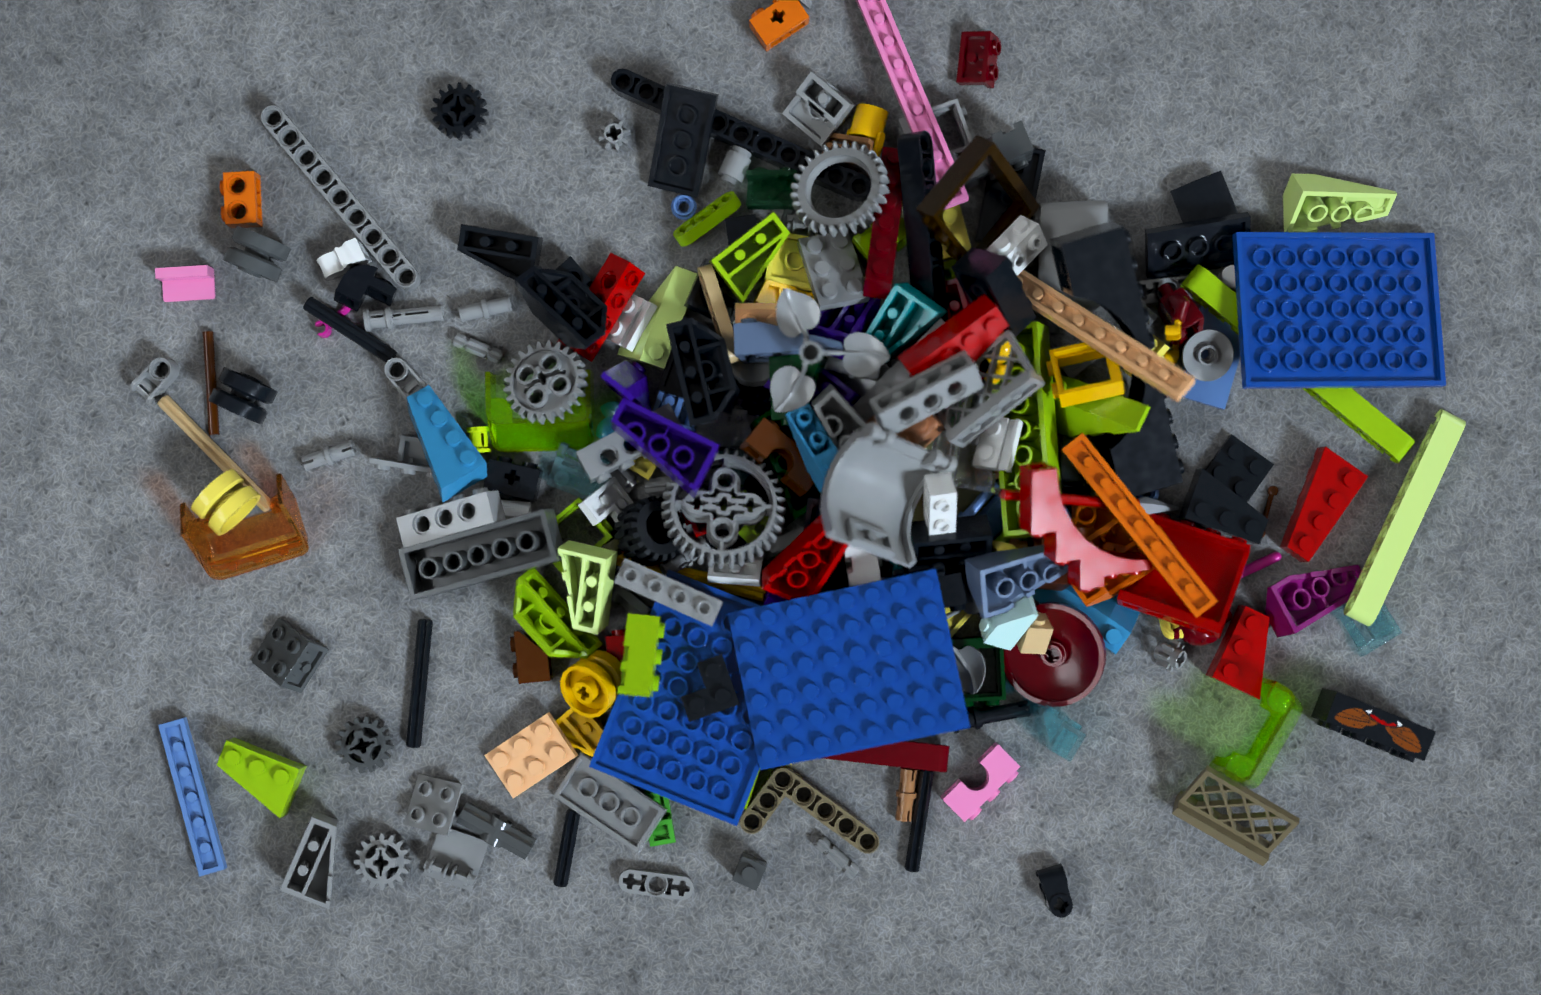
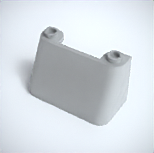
(1061, 219)

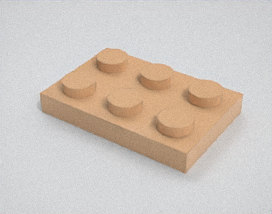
(531, 755)

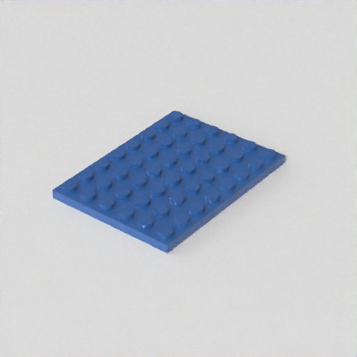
(1338, 310)
(848, 669)
(654, 745)

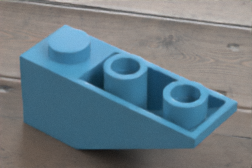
(813, 443)

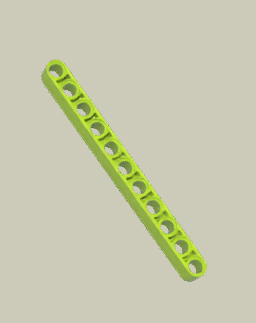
(1341, 402)

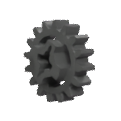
(367, 754)

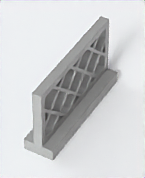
(999, 403)

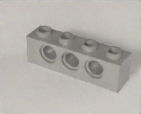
(926, 393)
(590, 456)
(487, 511)
(668, 592)

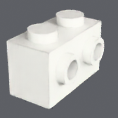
(1020, 243)

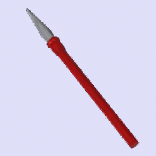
(1150, 505)

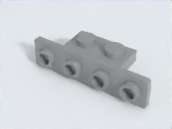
(410, 458)

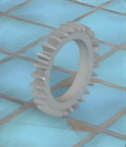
(802, 190)

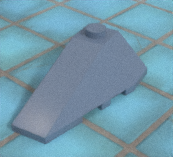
(758, 341)
(1007, 576)

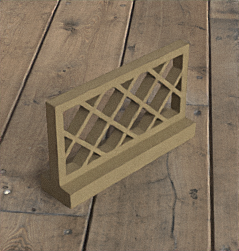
(1223, 826)

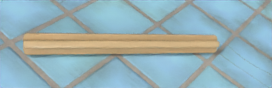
(209, 447)

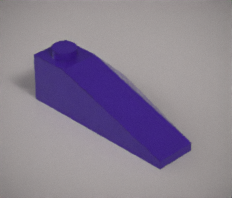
(629, 382)

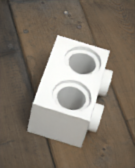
(939, 503)

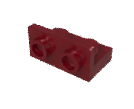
(978, 58)

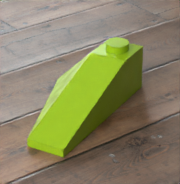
(1105, 415)

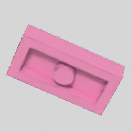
(187, 283)

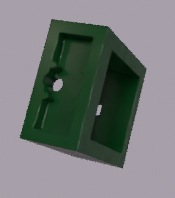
(989, 698)

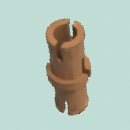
(906, 794)

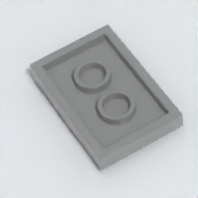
(832, 270)

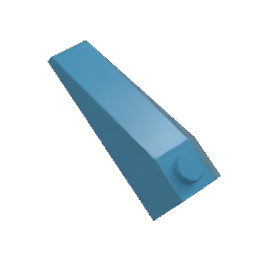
(1111, 619)

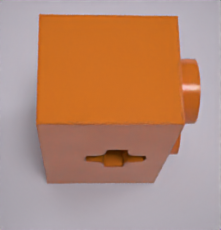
(773, 33)

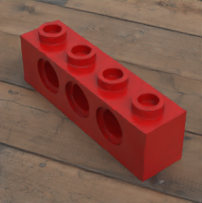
(614, 288)

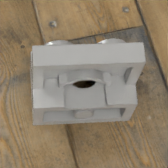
(828, 99)

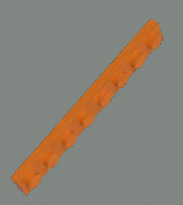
(1139, 525)

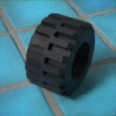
(634, 535)

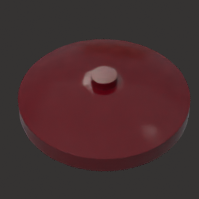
(1071, 662)

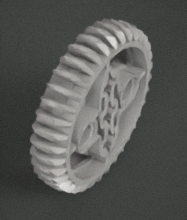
(735, 509)

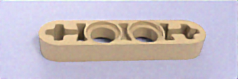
(717, 308)

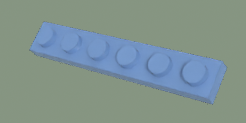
(192, 796)

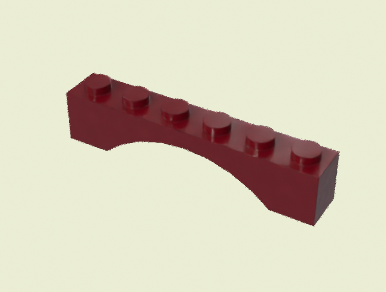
(885, 232)

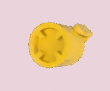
(869, 122)

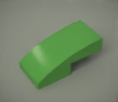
(664, 831)

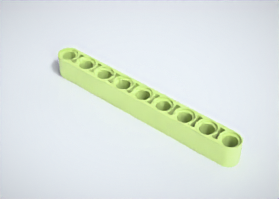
(1404, 518)

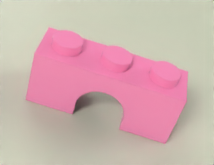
(967, 800)

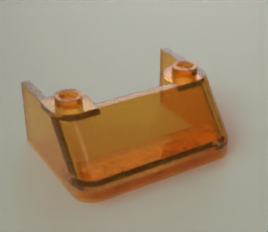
(252, 542)

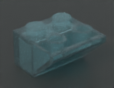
(1057, 734)

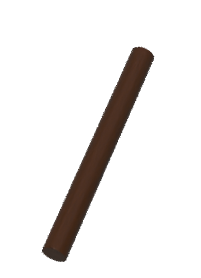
(210, 378)

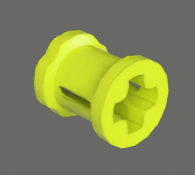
(479, 438)

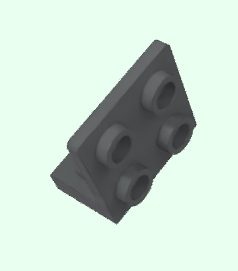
(289, 656)

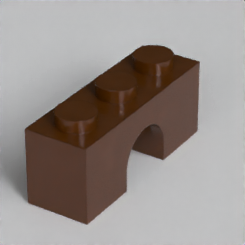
(768, 439)

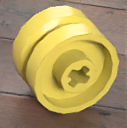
(225, 502)

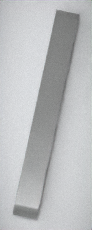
(332, 189)

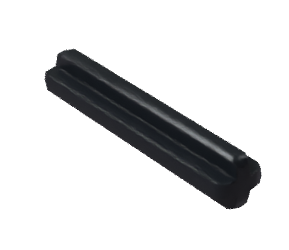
(566, 848)

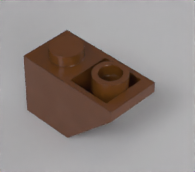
(531, 661)

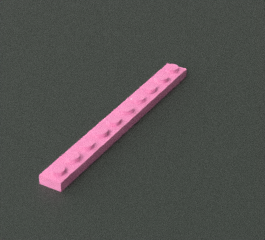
(907, 84)

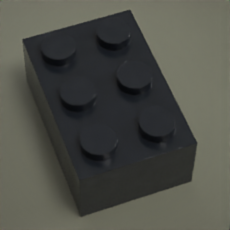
(993, 275)

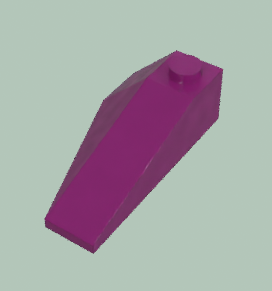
(1307, 597)

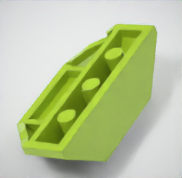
(548, 619)

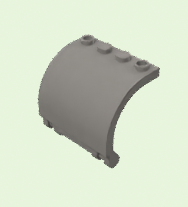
(875, 491)

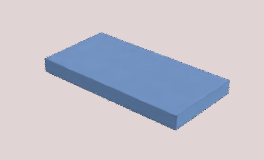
(1215, 392)

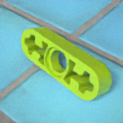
(707, 218)

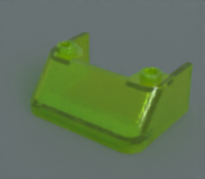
(521, 435)

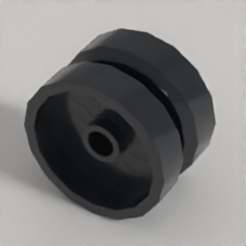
(243, 395)

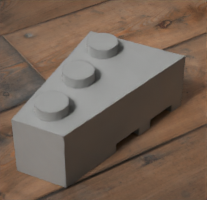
(314, 862)

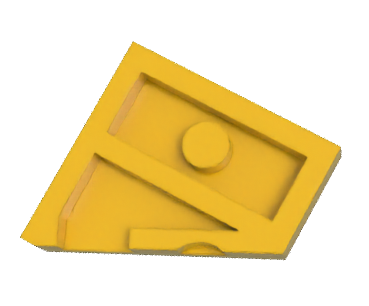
(581, 731)

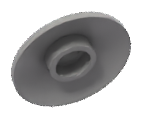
(1218, 359)

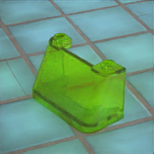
(1284, 713)

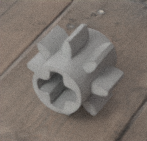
(621, 137)
(1170, 655)

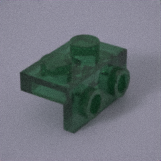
(770, 189)

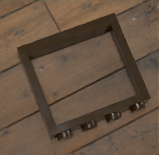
(976, 153)

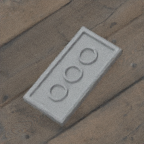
(610, 803)

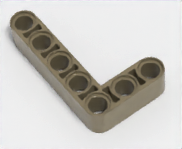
(809, 805)

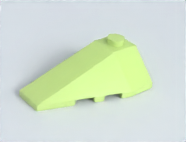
(1323, 200)
(654, 344)

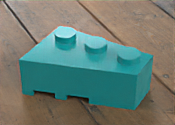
(904, 318)

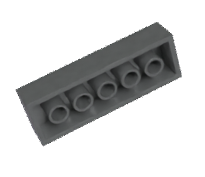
(481, 554)

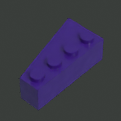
(667, 445)

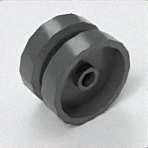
(256, 254)

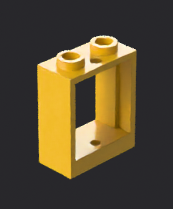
(1077, 354)

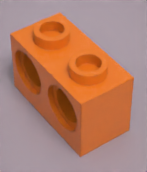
(248, 198)

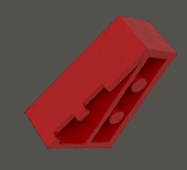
(1242, 652)

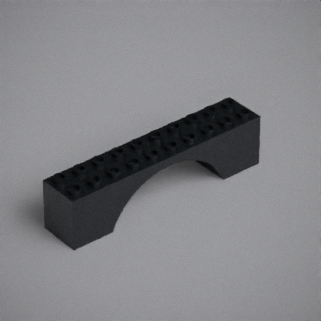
(1100, 268)

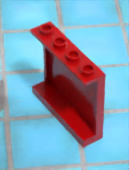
(1214, 560)

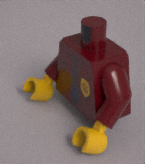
(1180, 318)

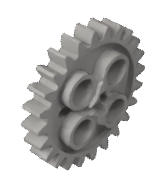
(553, 401)

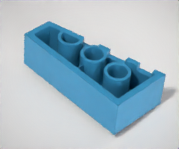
(446, 447)

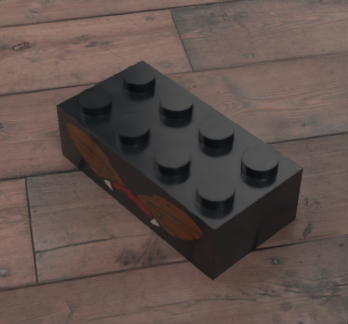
(1368, 722)

